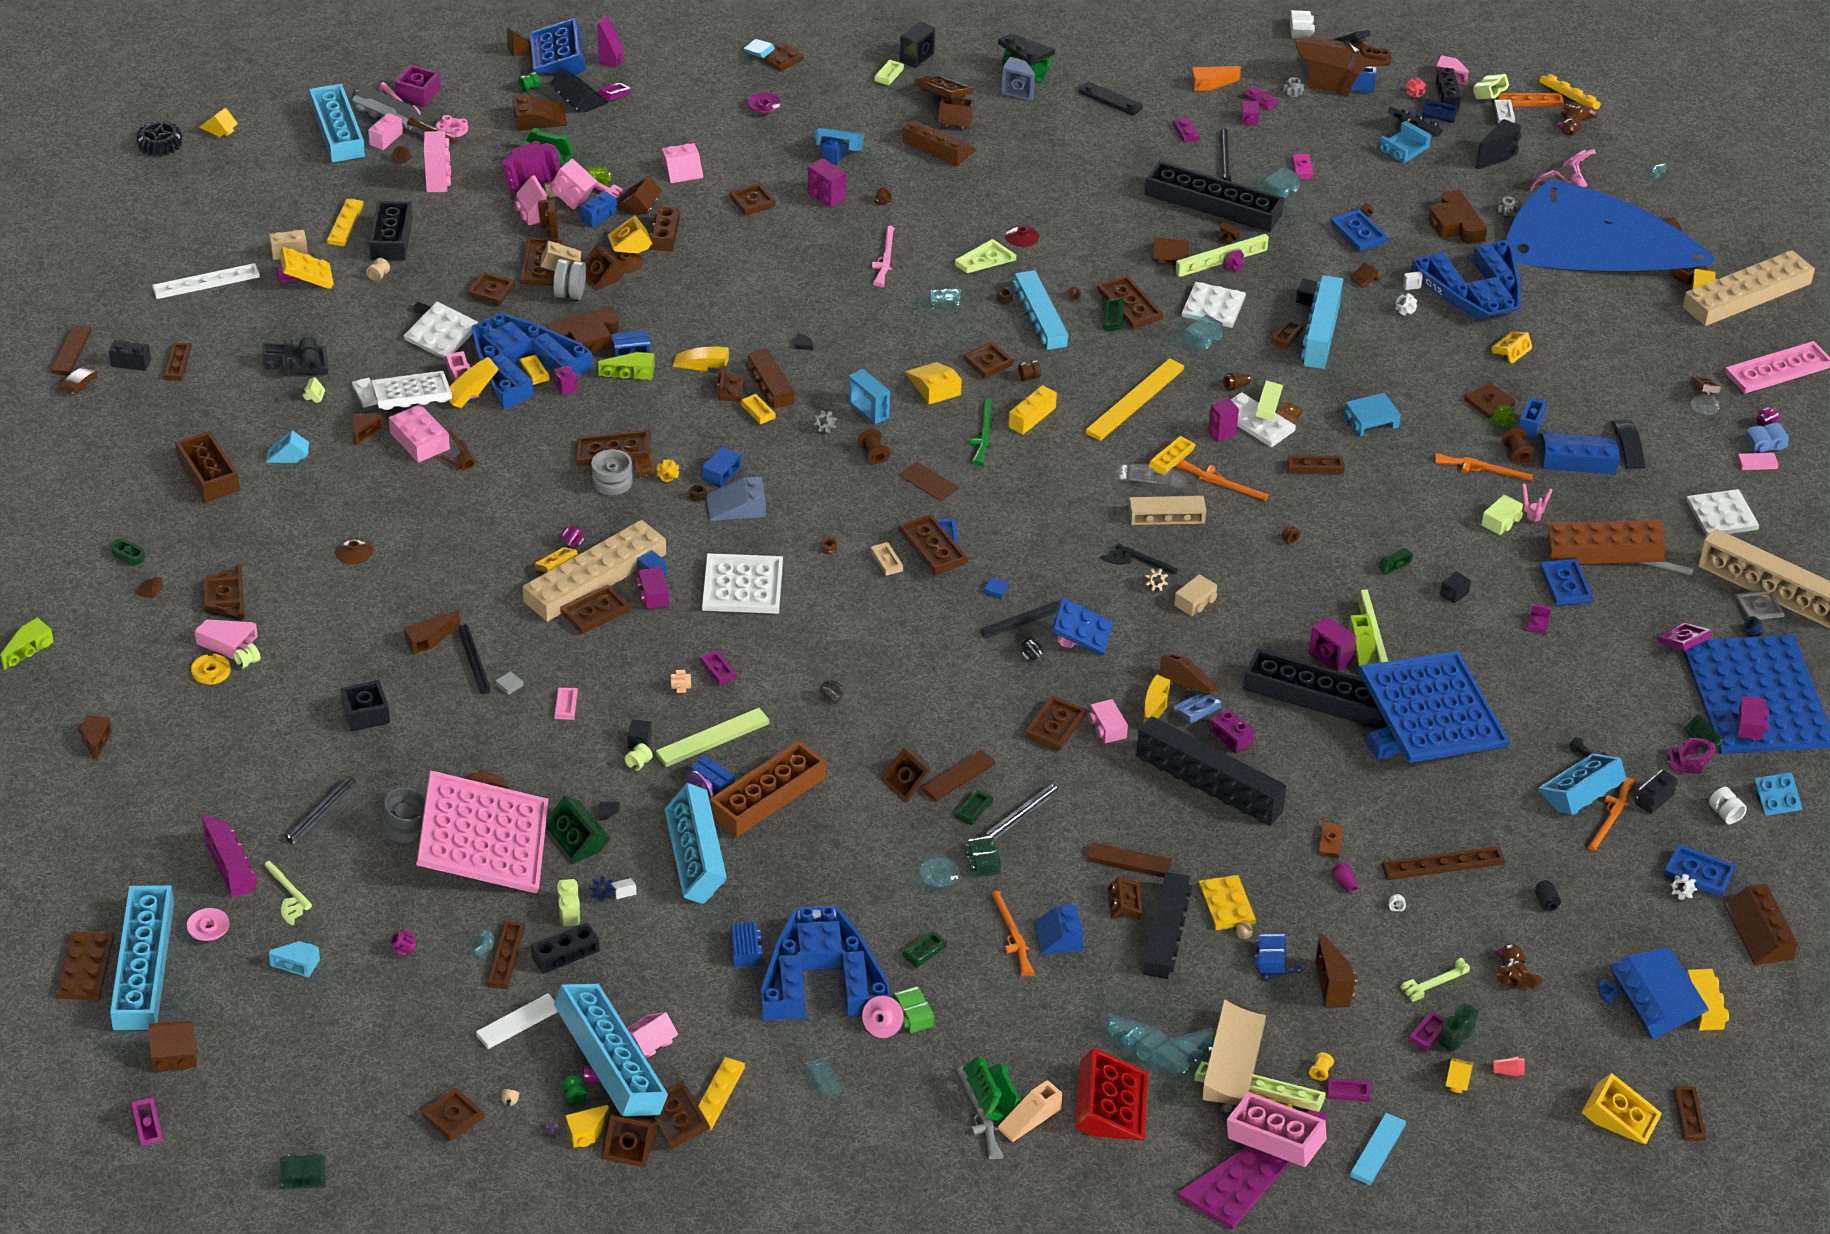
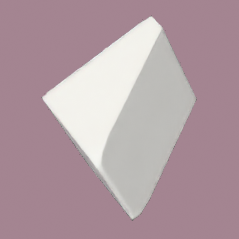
(624, 888)

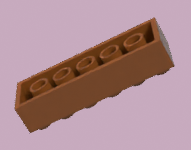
(1607, 541)
(767, 788)

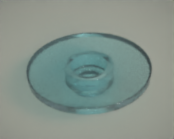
(939, 871)

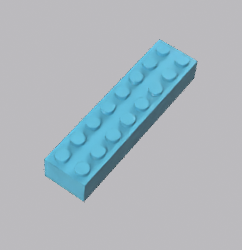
(142, 957)
(610, 1050)

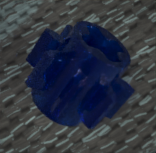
(601, 883)

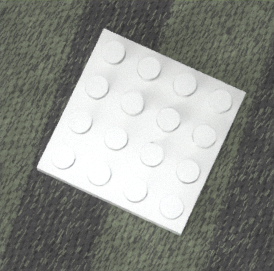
(411, 390)
(742, 583)

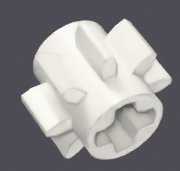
(1406, 304)
(1678, 885)

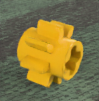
(667, 470)

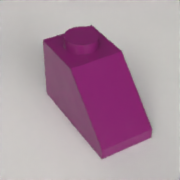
(146, 1120)

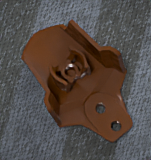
(1336, 63)

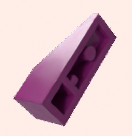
(609, 46)

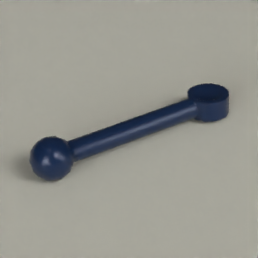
(1265, 977)

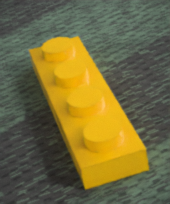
(1573, 93)
(345, 222)
(1172, 455)
(720, 1089)

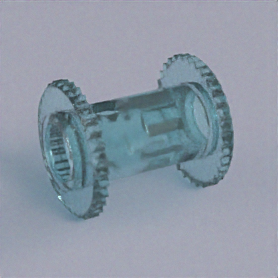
(945, 296)

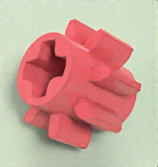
(1415, 88)

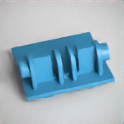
(1777, 793)

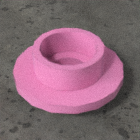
(891, 1013)

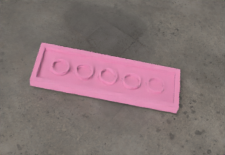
(1778, 367)

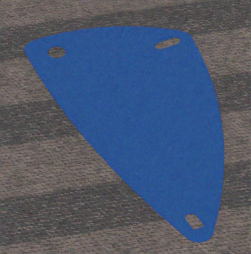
(1576, 237)

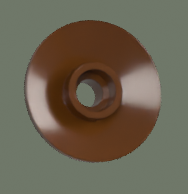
(631, 260)
(354, 551)

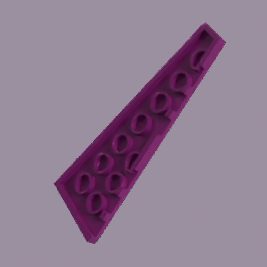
(1236, 1183)

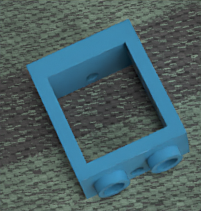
(874, 410)

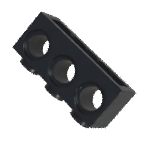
(1447, 86)
(565, 948)

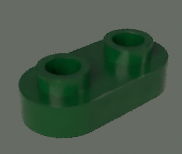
(128, 551)
(1396, 561)

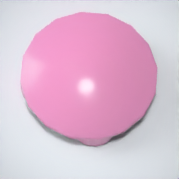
(452, 126)

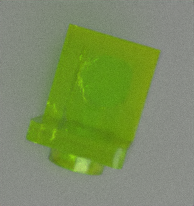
(600, 174)

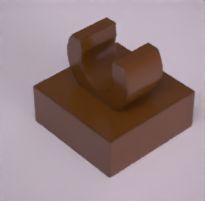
(1228, 231)

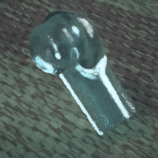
(1656, 169)
(487, 944)

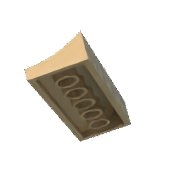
(1233, 1055)

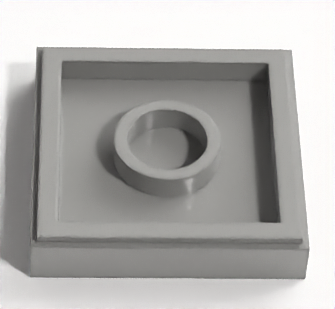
(1759, 606)

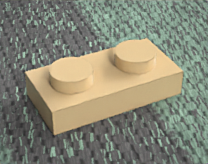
(886, 559)

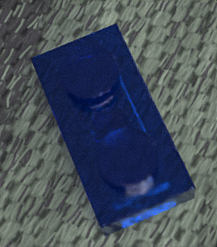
(1440, 111)

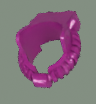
(1690, 747)

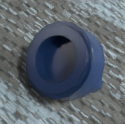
(1753, 626)

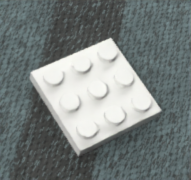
(1215, 301)
(440, 330)
(1722, 511)

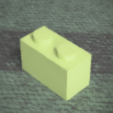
(1502, 514)

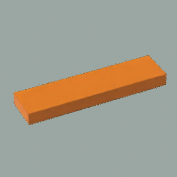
(1533, 99)

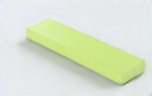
(1269, 400)

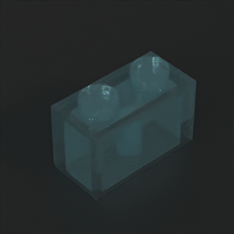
(1282, 182)
(1203, 332)

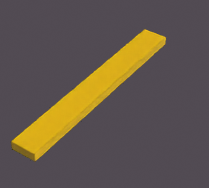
(1134, 399)

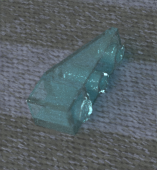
(1136, 1035)
(1181, 1051)

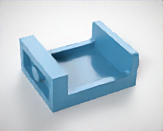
(856, 139)
(1406, 143)
(1371, 412)

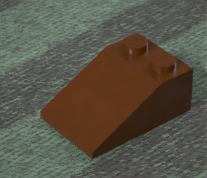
(956, 112)
(537, 113)
(1334, 975)

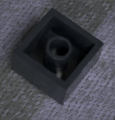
(917, 44)
(365, 705)

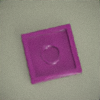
(1684, 636)

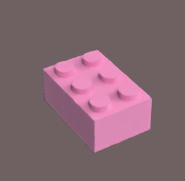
(437, 161)
(419, 433)

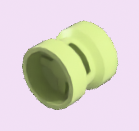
(247, 655)
(640, 755)

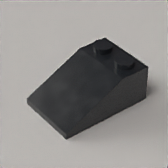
(1499, 144)

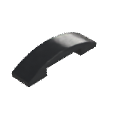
(1630, 443)

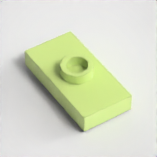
(889, 72)

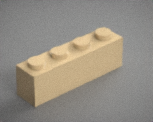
(1167, 510)

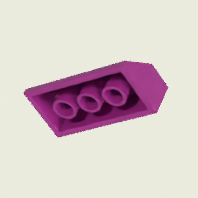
(228, 856)

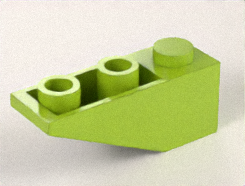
(632, 365)
(26, 642)
(1365, 645)

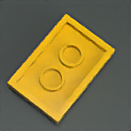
(306, 267)
(1226, 902)

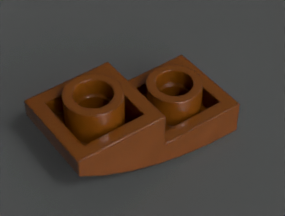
(77, 380)

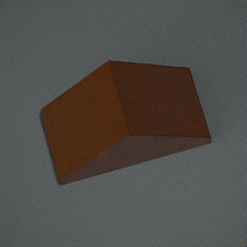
(517, 44)
(366, 425)

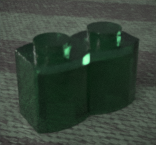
(983, 856)
(1458, 1027)
(302, 1172)

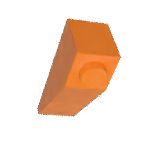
(1214, 77)

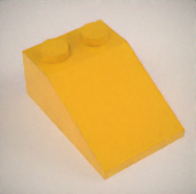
(935, 382)
(1621, 1110)

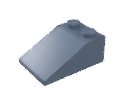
(738, 500)

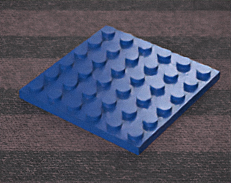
(1433, 706)

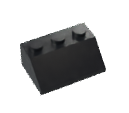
(576, 91)

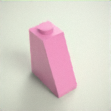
(225, 636)

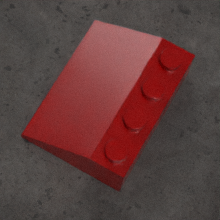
(1111, 1097)

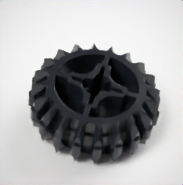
(159, 138)

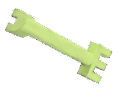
(1416, 991)

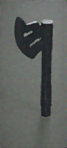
(1120, 549)

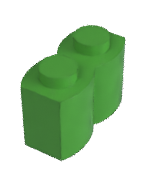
(916, 1011)

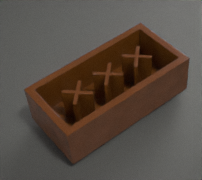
(207, 466)

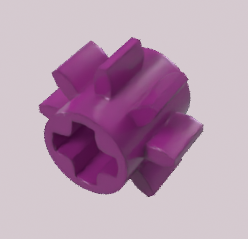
(1767, 417)
(572, 536)
(403, 942)

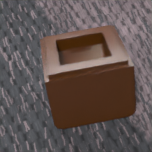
(150, 587)

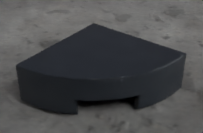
(803, 342)
(608, 809)

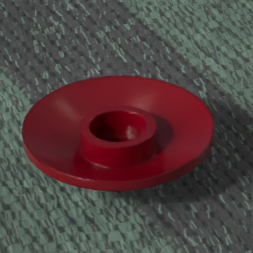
(1022, 236)

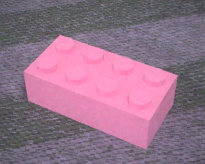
(1276, 1129)

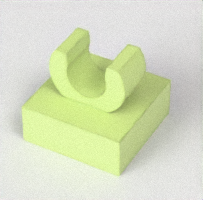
(314, 390)

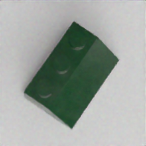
(575, 830)

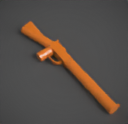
(1468, 462)
(1213, 477)
(1618, 806)
(1020, 945)

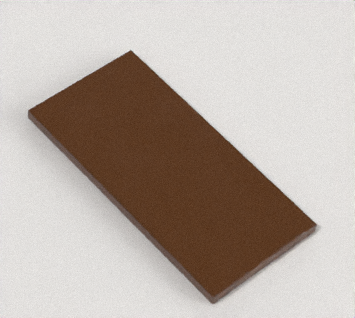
(929, 481)

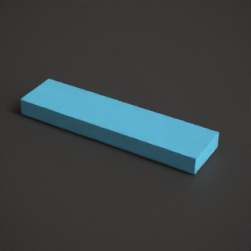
(1378, 1149)

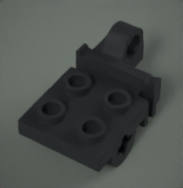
(299, 358)

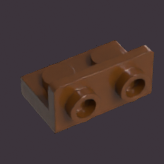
(548, 217)
(730, 386)
(1124, 898)

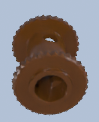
(1515, 439)
(876, 452)

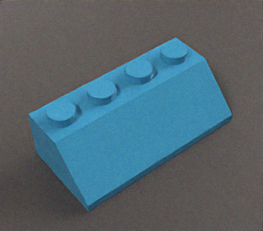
(1583, 783)

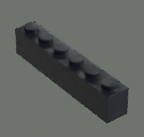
(1167, 925)

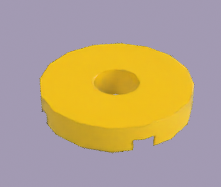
(215, 676)

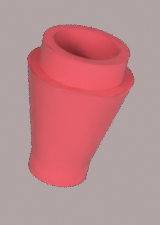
(1510, 1066)

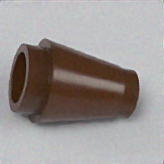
(1236, 380)

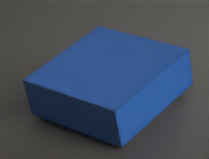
(996, 588)

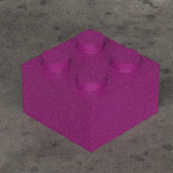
(417, 85)
(826, 182)
(1332, 644)

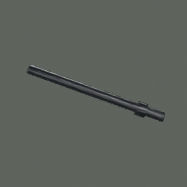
(1225, 155)

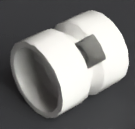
(1727, 805)

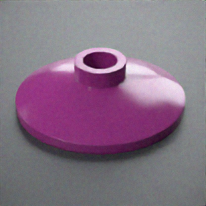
(764, 102)

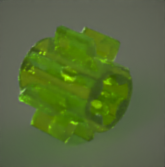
(1504, 415)

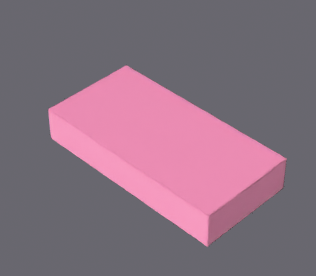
(1758, 461)
(566, 703)

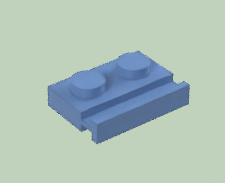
(1197, 707)

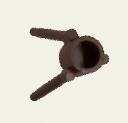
(464, 458)

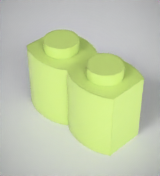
(1490, 86)
(568, 902)

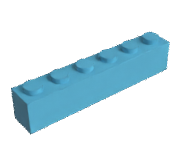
(1040, 310)

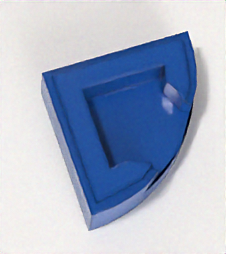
(1608, 991)

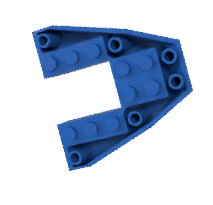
(1481, 299)
(509, 339)
(819, 940)

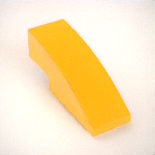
(702, 358)
(472, 382)
(1156, 697)

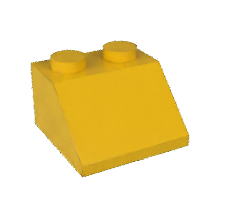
(630, 237)

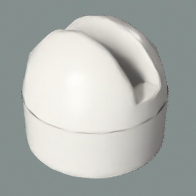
(1400, 902)

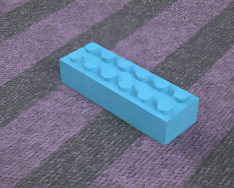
(337, 123)
(1322, 322)
(695, 843)

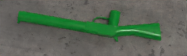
(984, 442)

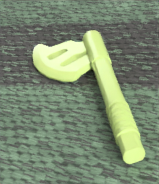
(302, 902)

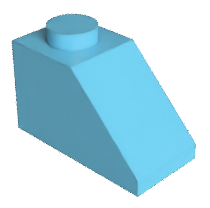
(288, 449)
(295, 958)

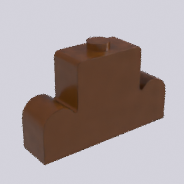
(1457, 217)
(589, 329)

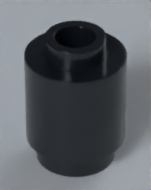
(1547, 895)

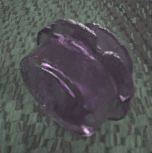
(551, 1128)

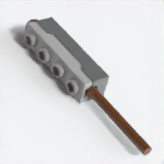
(380, 104)

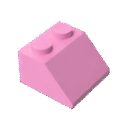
(682, 163)
(527, 200)
(652, 1032)

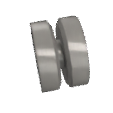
(569, 279)
(612, 472)

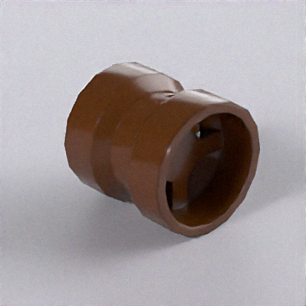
(1029, 370)

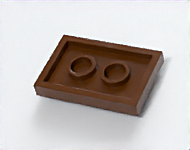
(943, 86)
(594, 609)
(1056, 723)
(680, 1116)

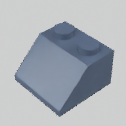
(1018, 79)

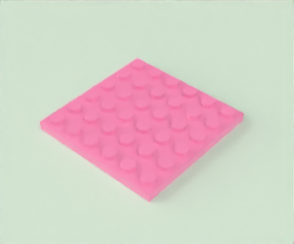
(482, 832)

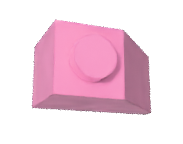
(1460, 70)

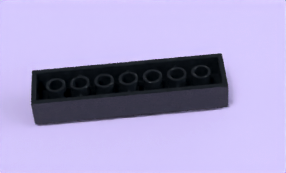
(1214, 196)
(1312, 688)
(1211, 770)

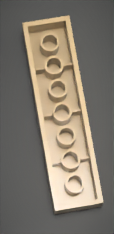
(1748, 288)
(592, 569)
(1761, 571)

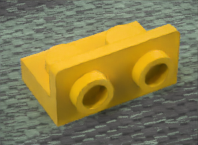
(1513, 345)
(555, 559)

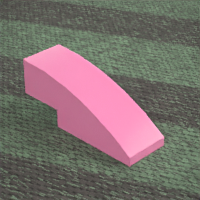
(457, 366)

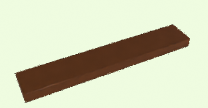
(1443, 863)

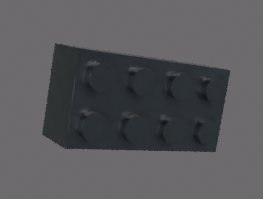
(391, 230)

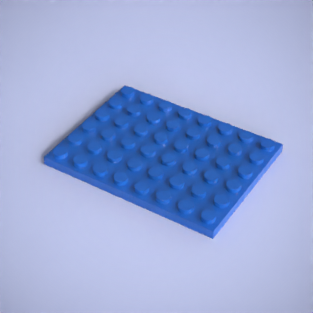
(1763, 670)

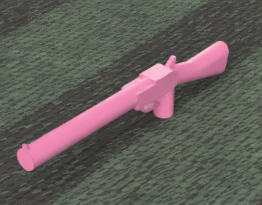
(885, 266)

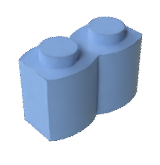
(1767, 438)

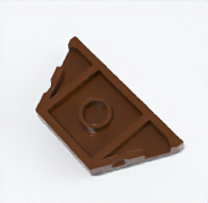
(225, 593)

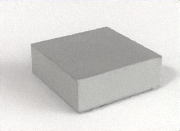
(509, 683)

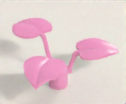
(1577, 178)

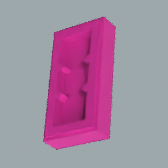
(1302, 165)

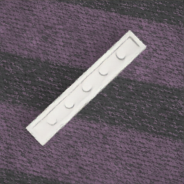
(205, 281)

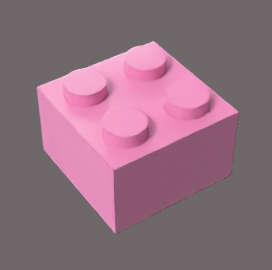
(573, 184)

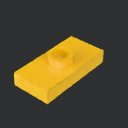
(534, 369)
(758, 409)

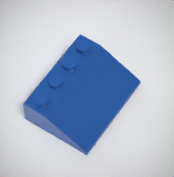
(558, 47)
(1579, 453)
(1658, 990)

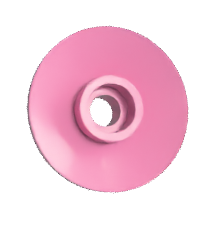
(208, 924)

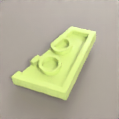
(985, 256)

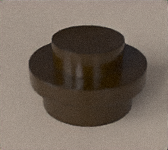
(1004, 296)
(697, 493)

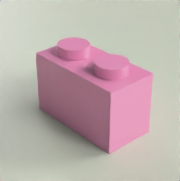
(385, 131)
(1108, 721)

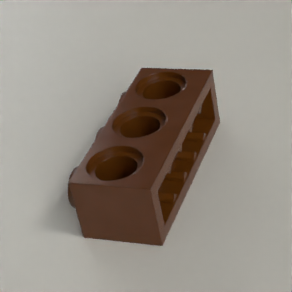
(665, 228)

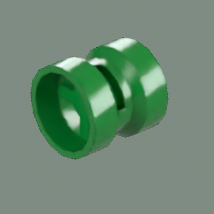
(529, 82)
(574, 1090)

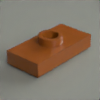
(1330, 840)

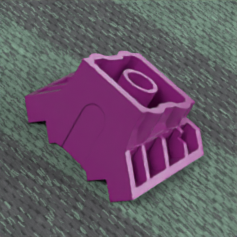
(530, 161)

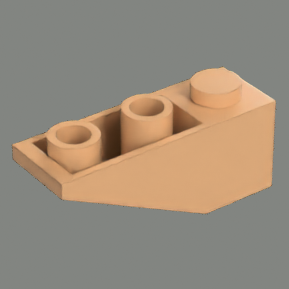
(1032, 1111)

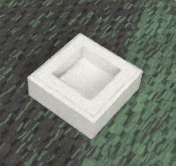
(1412, 280)

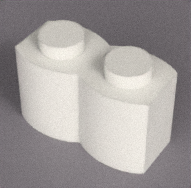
(1301, 24)

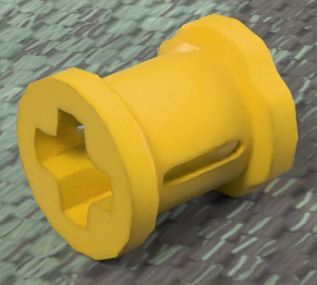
(1322, 1064)

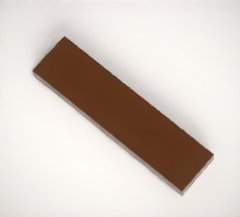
(71, 350)
(958, 775)
(1129, 859)
(506, 955)

